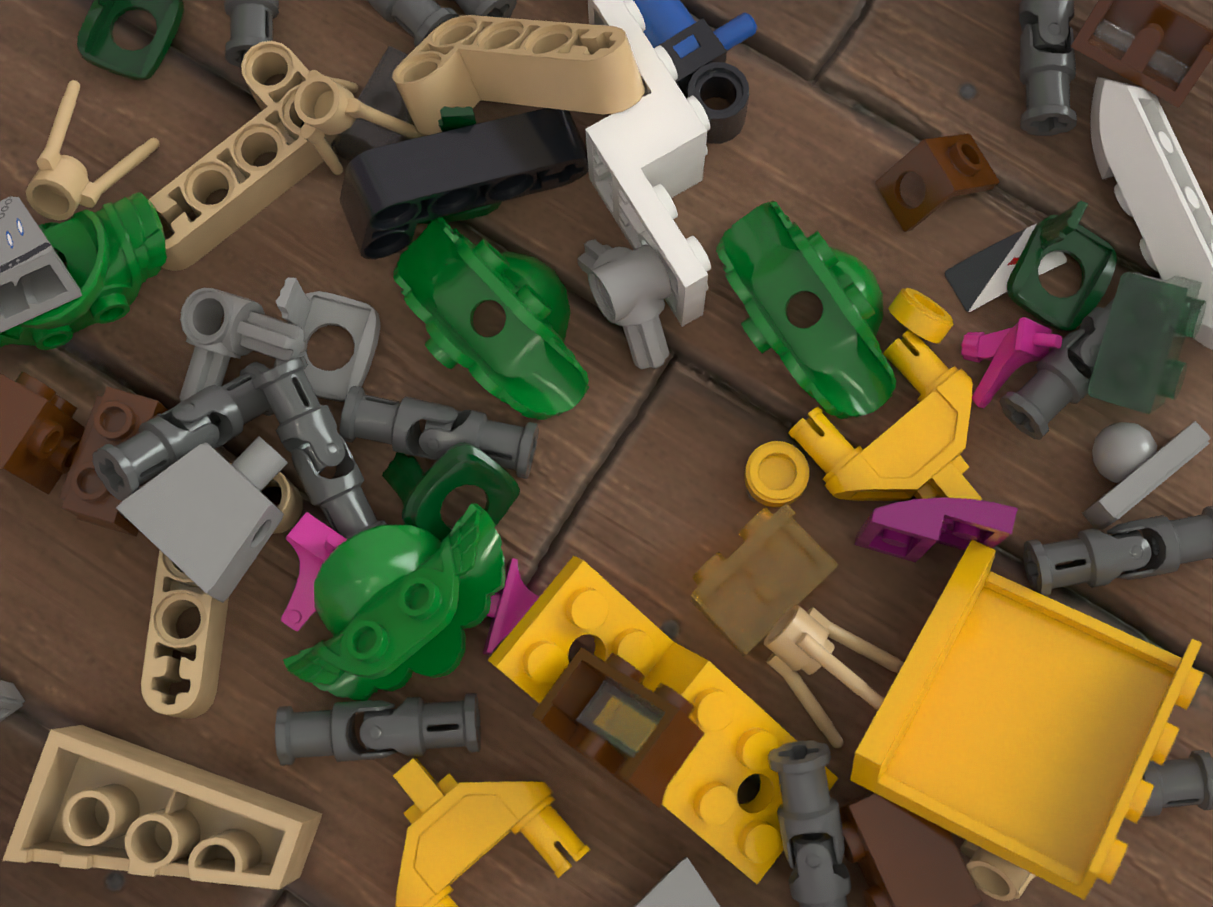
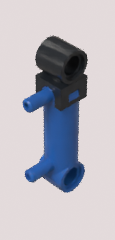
(701, 60)

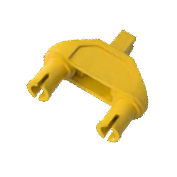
(917, 452)
(464, 821)

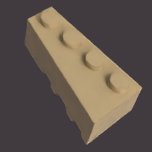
(152, 815)

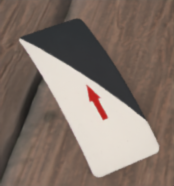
(988, 271)

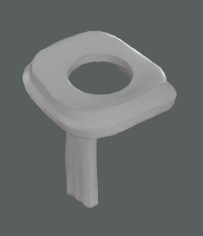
(324, 309)

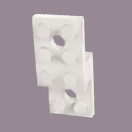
(649, 157)

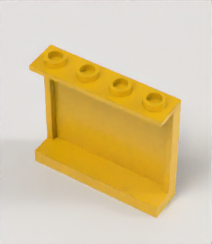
(1026, 726)

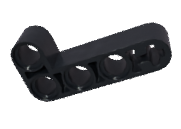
(456, 172)

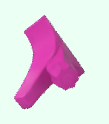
(1008, 352)
(313, 545)
(508, 606)

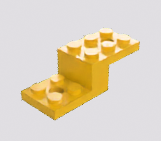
(734, 726)

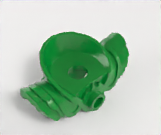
(108, 259)
(837, 357)
(527, 360)
(400, 605)

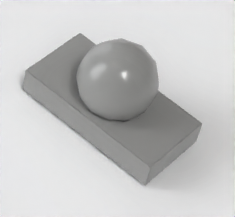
(1130, 457)

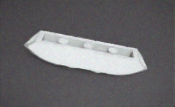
(1155, 186)

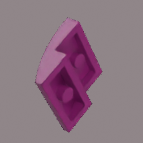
(915, 525)

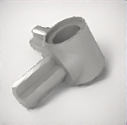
(631, 294)
(243, 331)

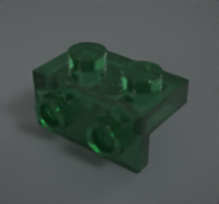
(1144, 341)

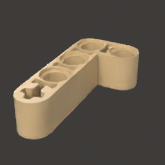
(518, 64)
(232, 162)
(173, 595)

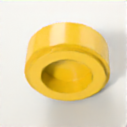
(921, 315)
(776, 474)

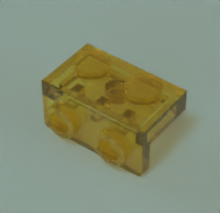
(761, 578)

